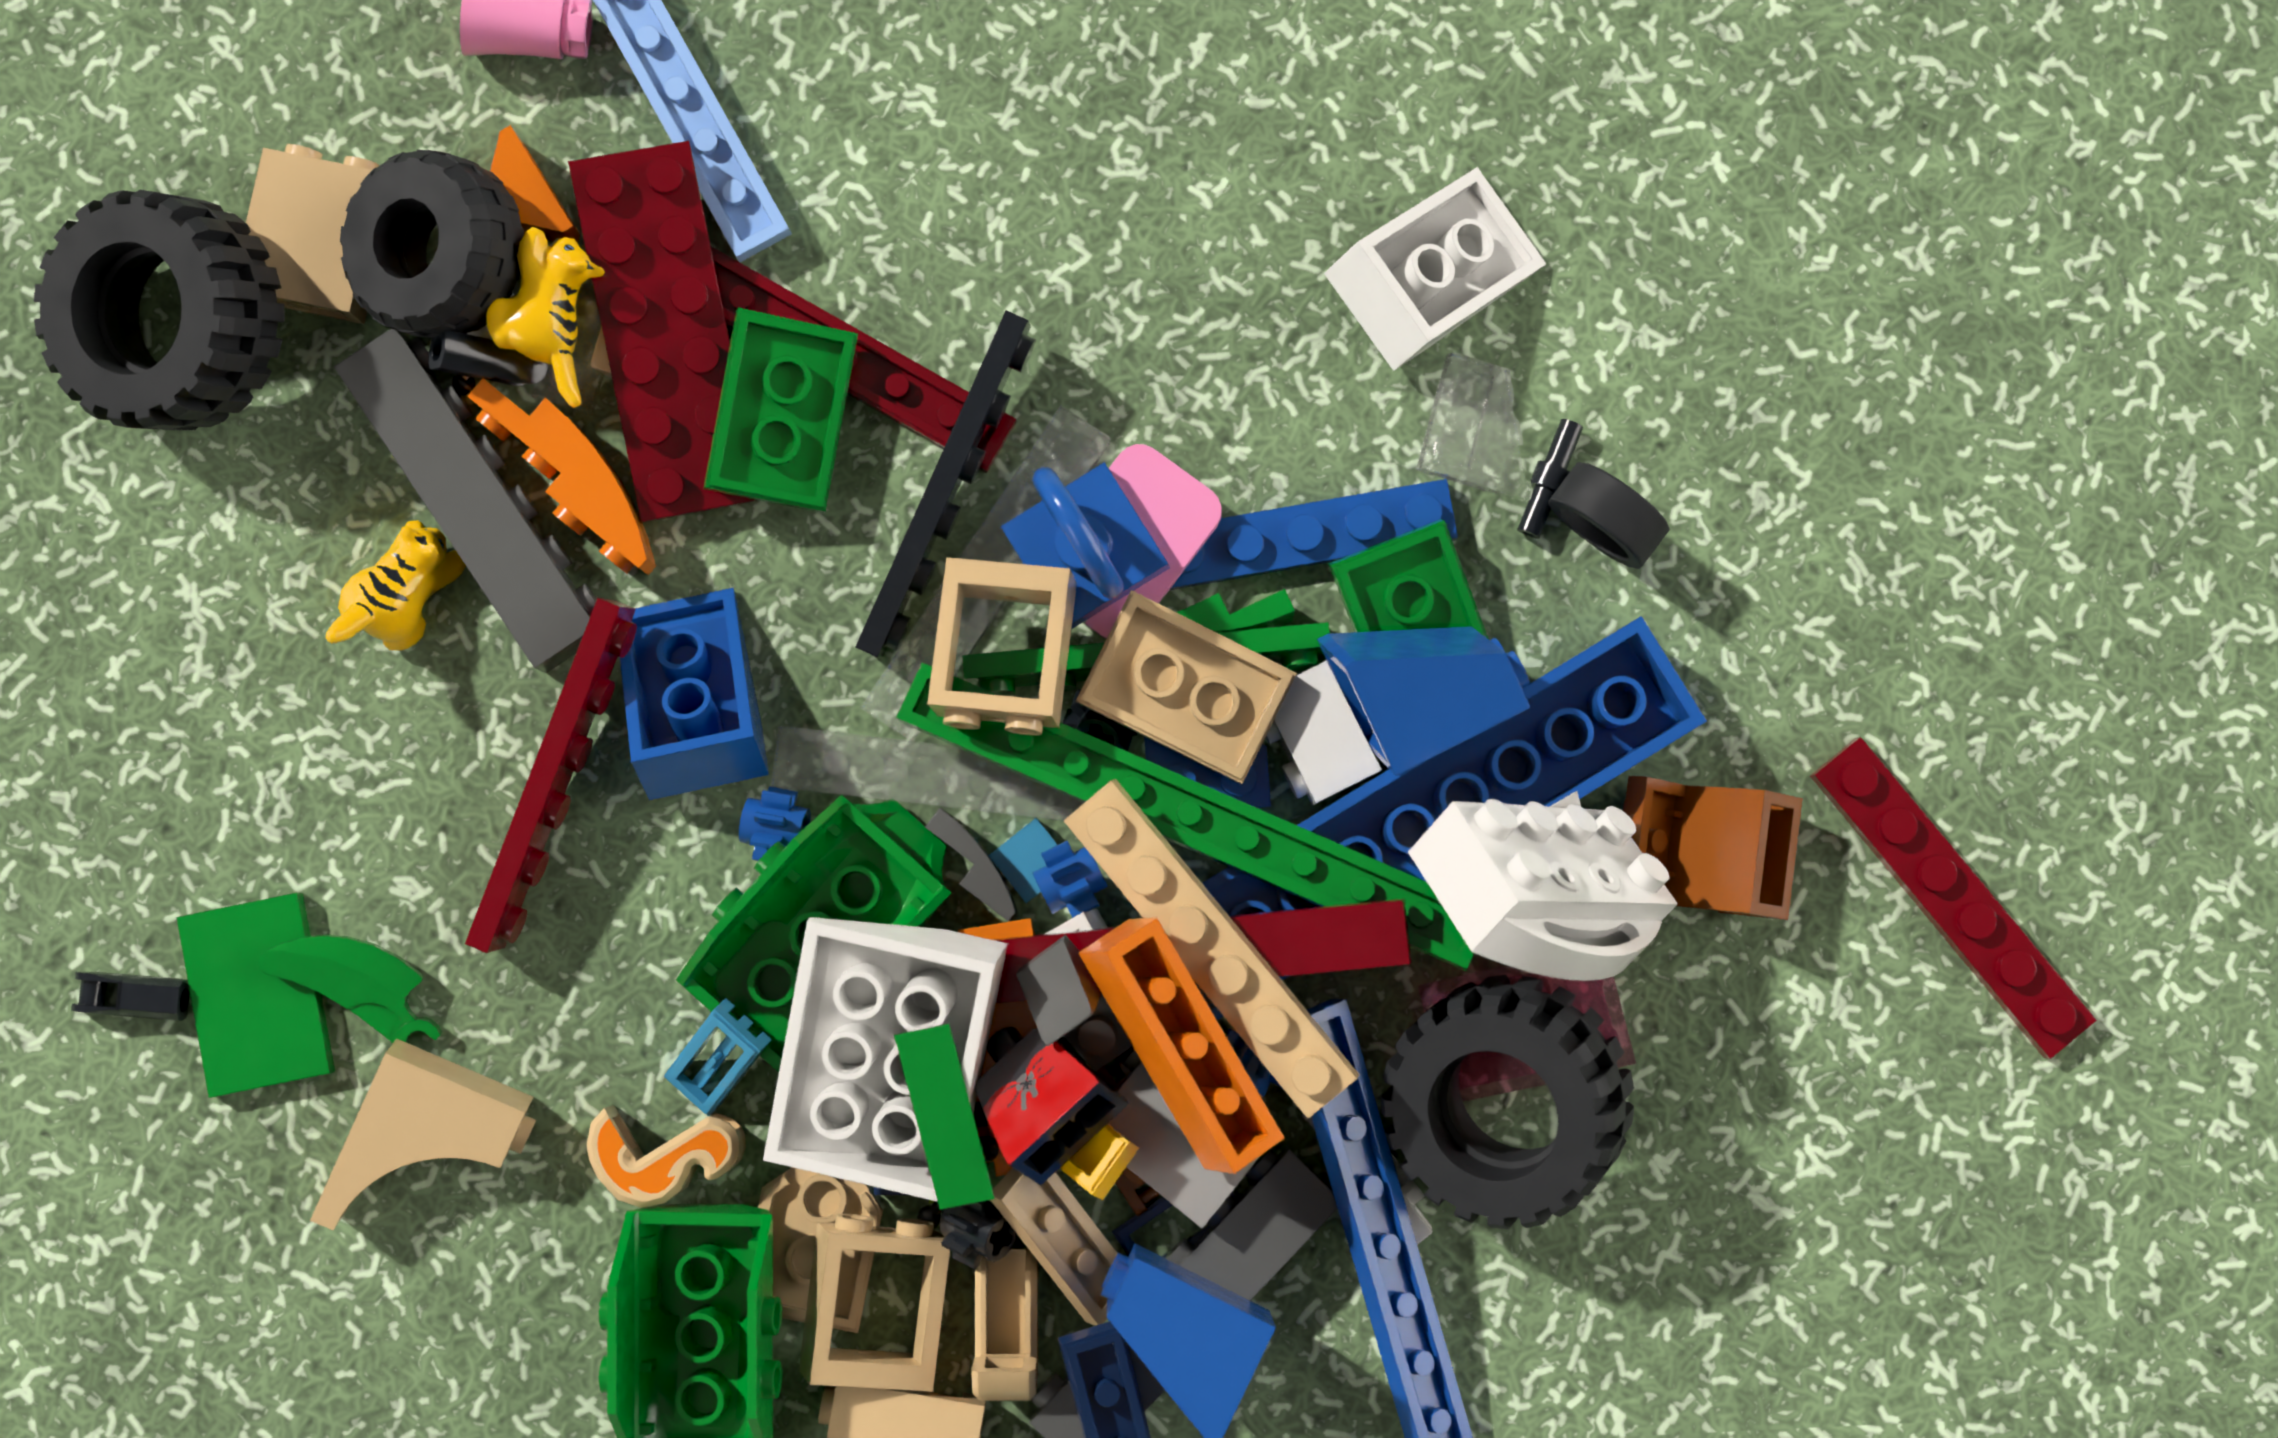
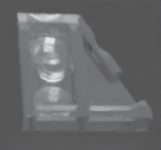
(1474, 430)

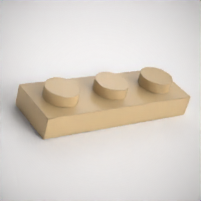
(1059, 1238)

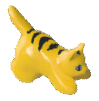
(543, 313)
(392, 593)

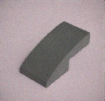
(984, 877)

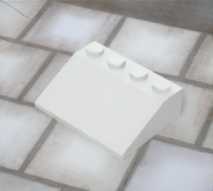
(841, 1077)

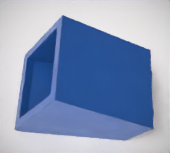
(1424, 688)
(1188, 1334)

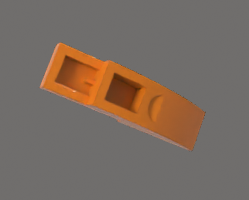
(587, 485)

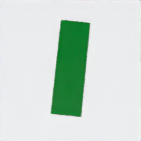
(944, 1116)

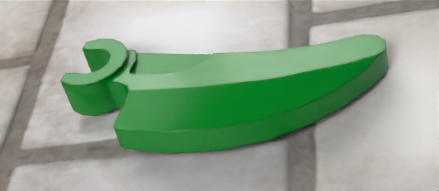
(356, 976)

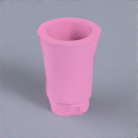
(526, 27)

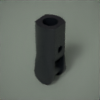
(481, 358)
(136, 996)

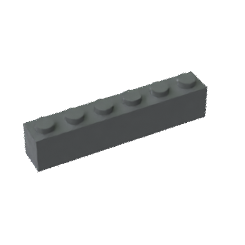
(470, 497)
(1239, 1251)

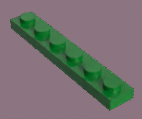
(1003, 671)

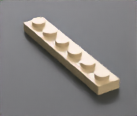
(1212, 948)

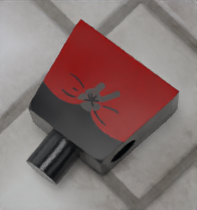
(1042, 1102)

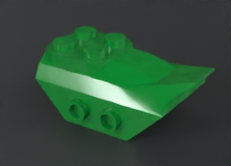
(843, 866)
(692, 1324)

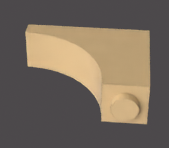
(422, 1112)

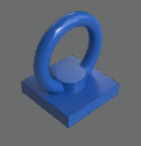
(1090, 532)

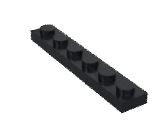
(957, 463)

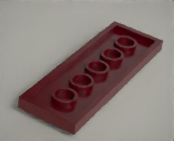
(658, 319)

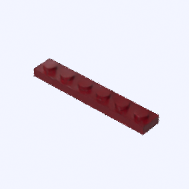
(544, 797)
(1953, 898)

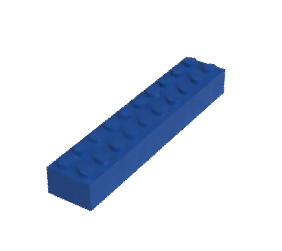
(1579, 733)

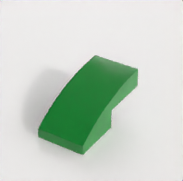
(1269, 612)

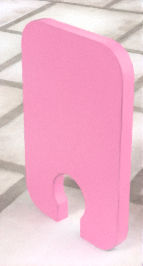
(1174, 510)

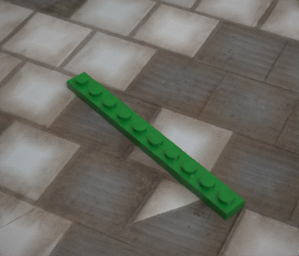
(1199, 818)

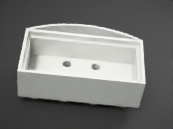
(1546, 885)

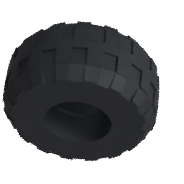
(389, 236)

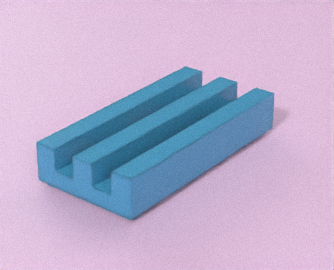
(737, 1034)

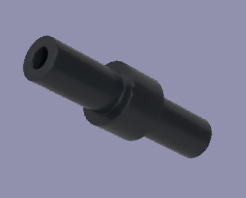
(1548, 477)

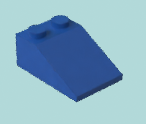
(691, 697)

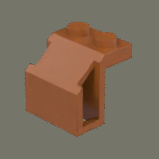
(1719, 844)

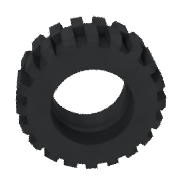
(94, 304)
(1462, 1160)

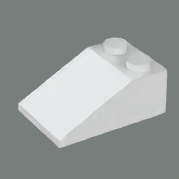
(1434, 268)

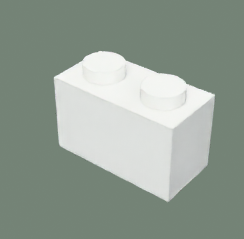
(1321, 737)

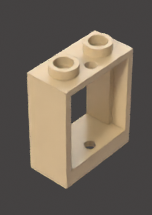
(1004, 583)
(866, 1367)

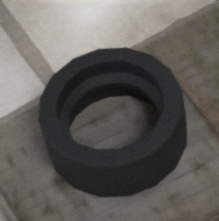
(1609, 515)

